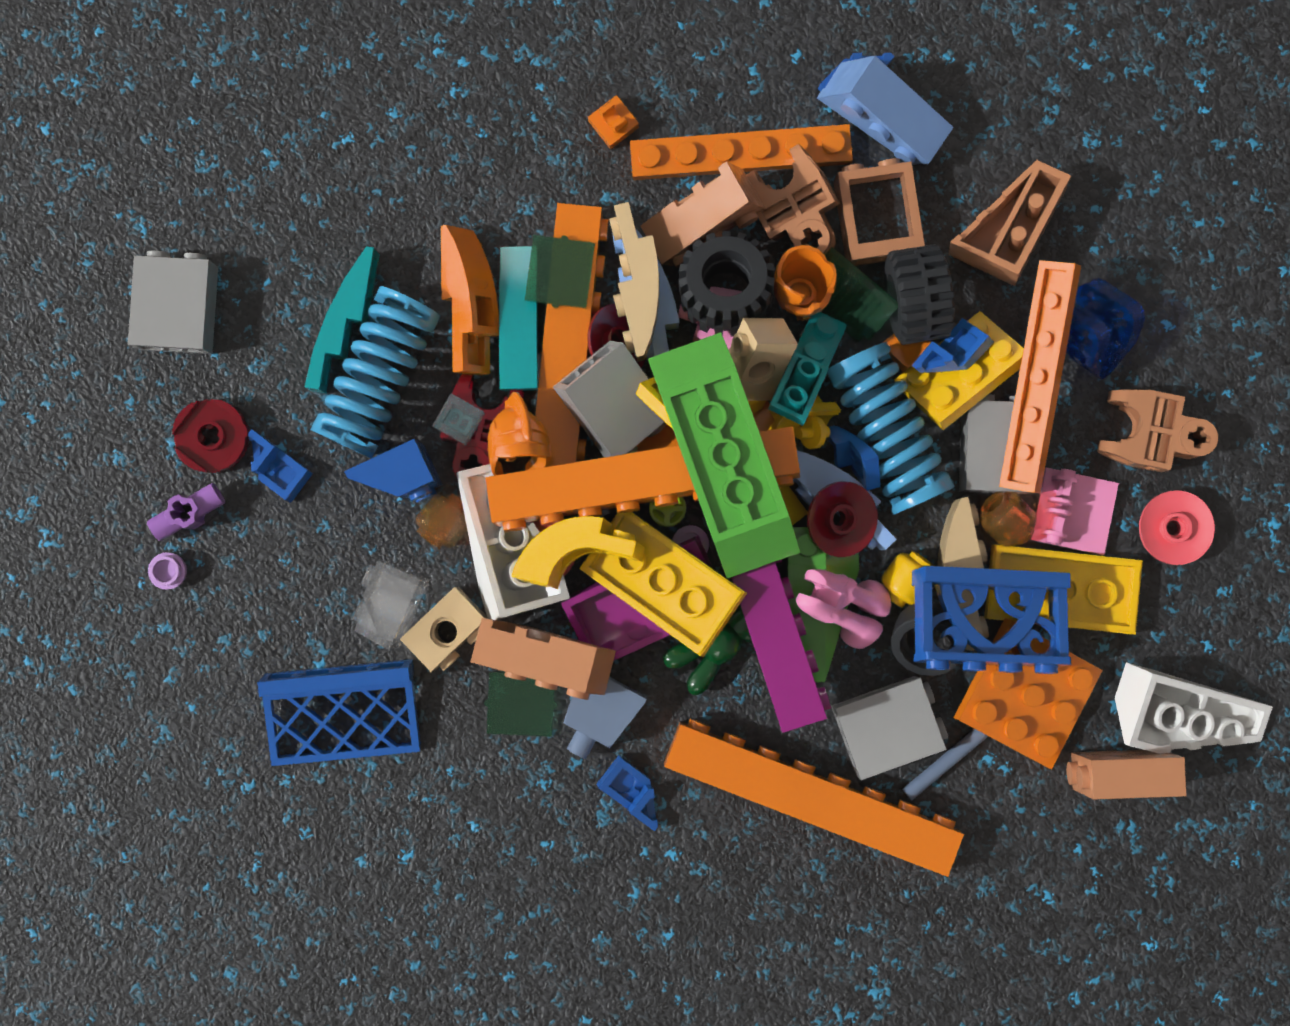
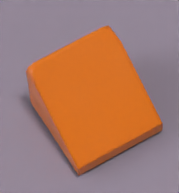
(905, 354)

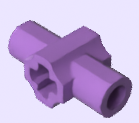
(171, 521)

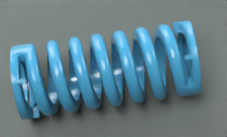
(398, 308)
(843, 376)

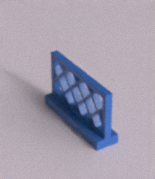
(333, 681)

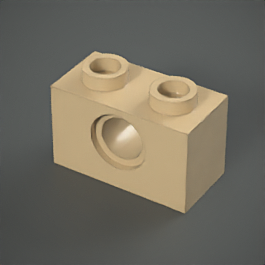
(761, 355)
(424, 637)

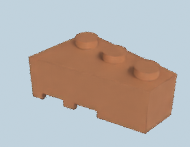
(709, 209)
(1012, 226)

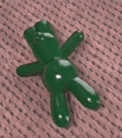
(721, 651)

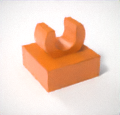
(613, 122)

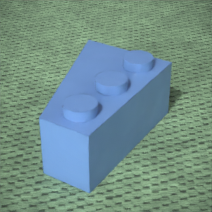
(886, 109)

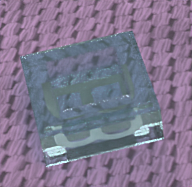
(458, 419)

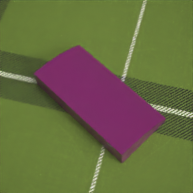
(612, 623)

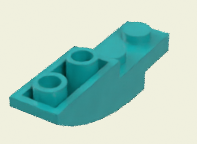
(807, 368)

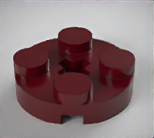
(190, 440)

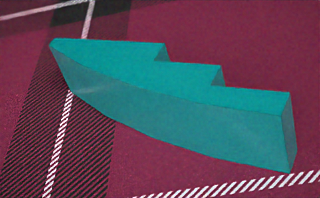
(347, 308)
(517, 322)

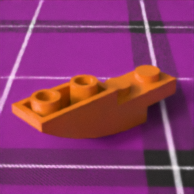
(471, 288)

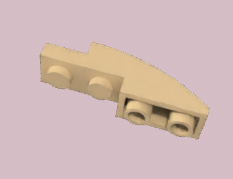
(638, 296)
(962, 549)

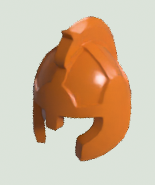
(804, 281)
(517, 434)

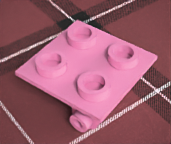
(1075, 511)

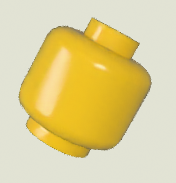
(899, 577)

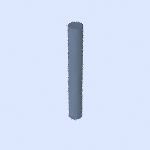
(943, 763)

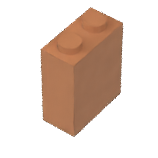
(1127, 774)

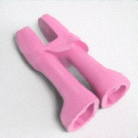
(835, 592)

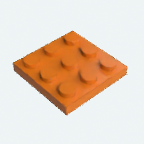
(1028, 708)

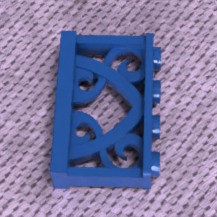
(1032, 591)

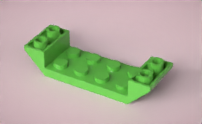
(724, 455)

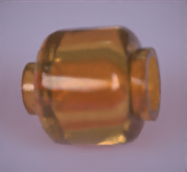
(1008, 518)
(442, 521)

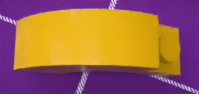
(565, 541)

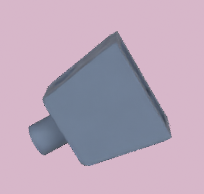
(602, 716)

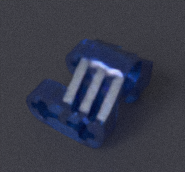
(1097, 330)

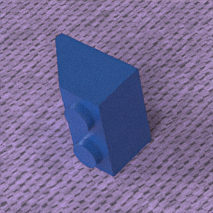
(400, 471)

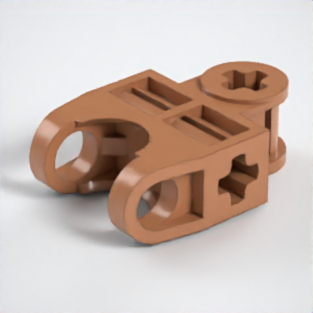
(799, 205)
(1157, 431)

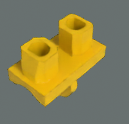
(815, 428)

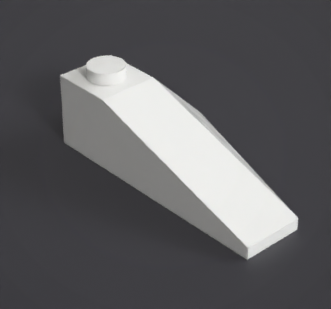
(497, 553)
(1174, 713)

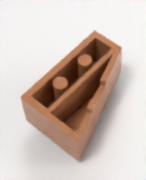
(544, 657)

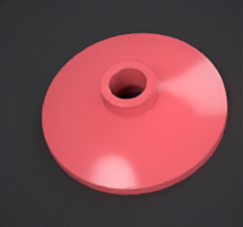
(1193, 522)

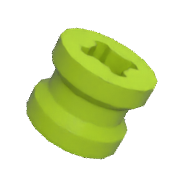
(668, 518)

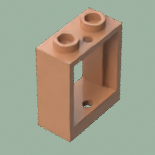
(877, 251)

